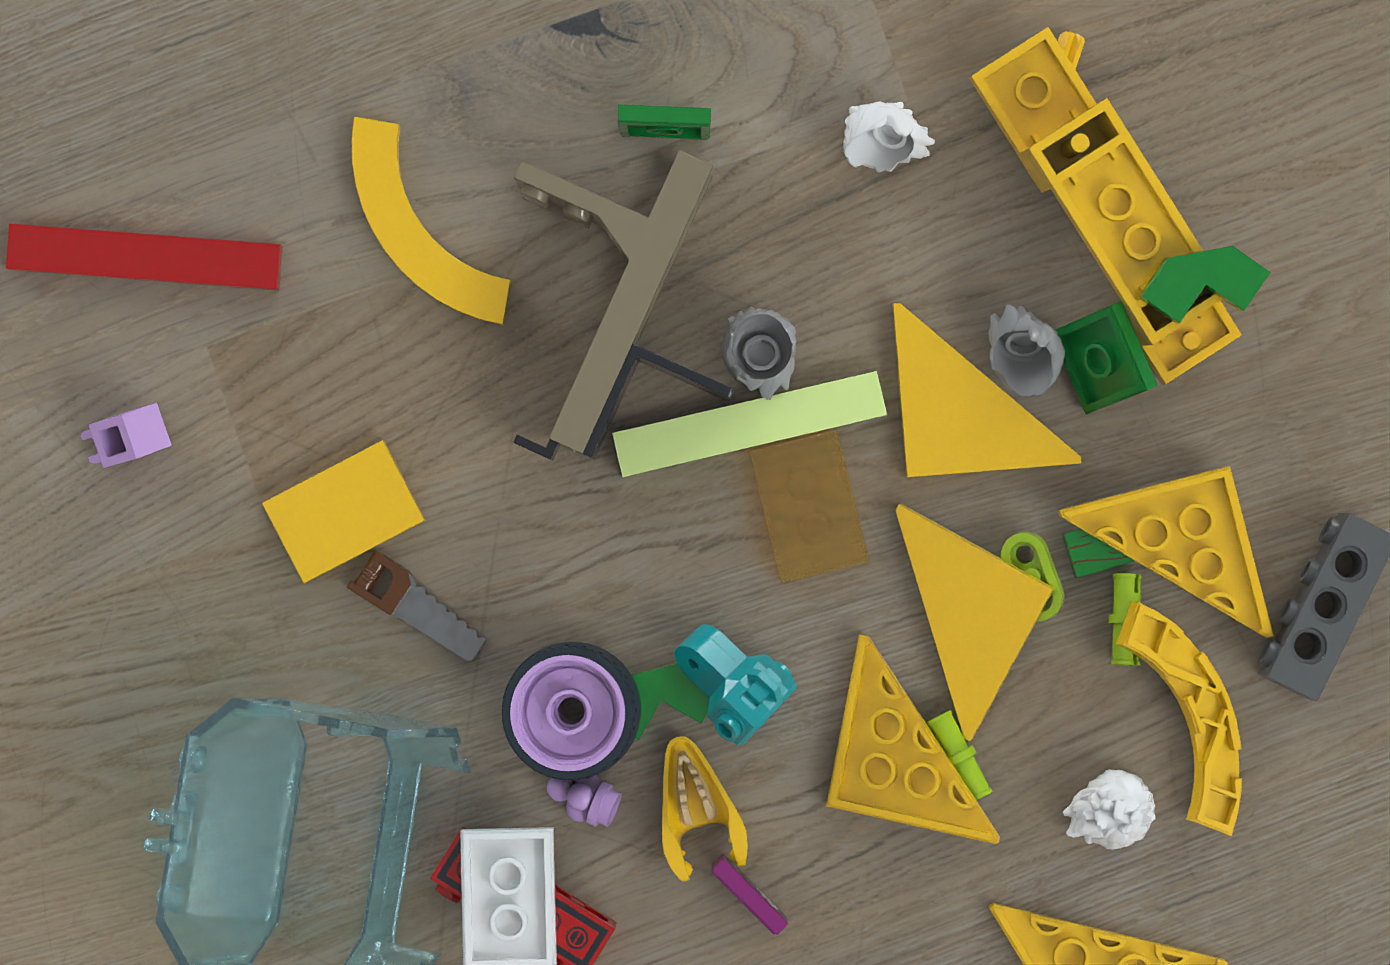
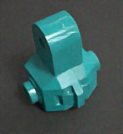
(739, 687)

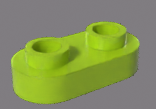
(1040, 567)

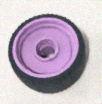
(536, 719)

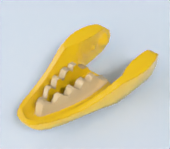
(693, 800)

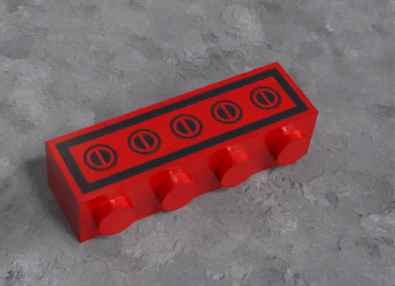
(579, 927)

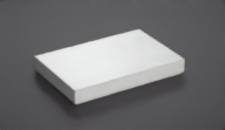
(508, 896)

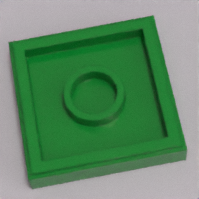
(664, 122)
(1105, 358)

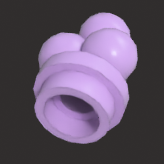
(586, 799)

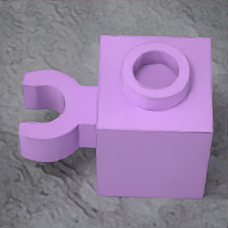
(128, 435)

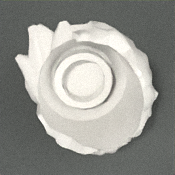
(883, 136)
(1112, 810)

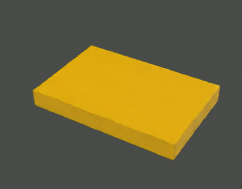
(343, 511)

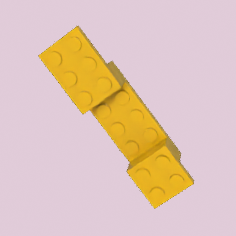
(1105, 191)

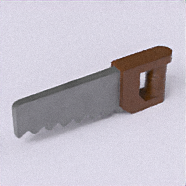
(416, 607)

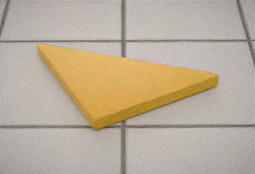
(958, 416)
(1188, 535)
(975, 609)
(892, 761)
(1056, 941)

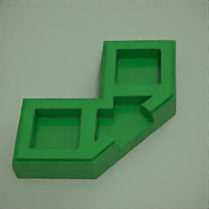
(1220, 270)
(671, 687)

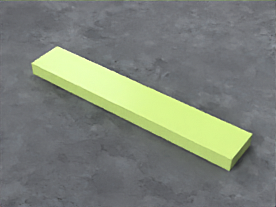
(749, 424)

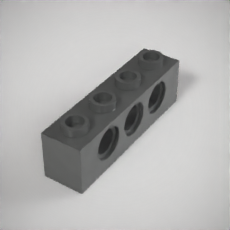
(1369, 551)

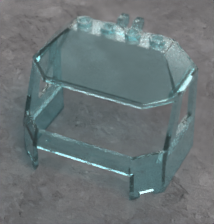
(239, 818)

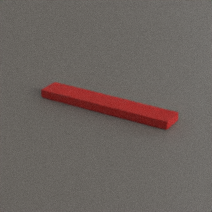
(144, 257)

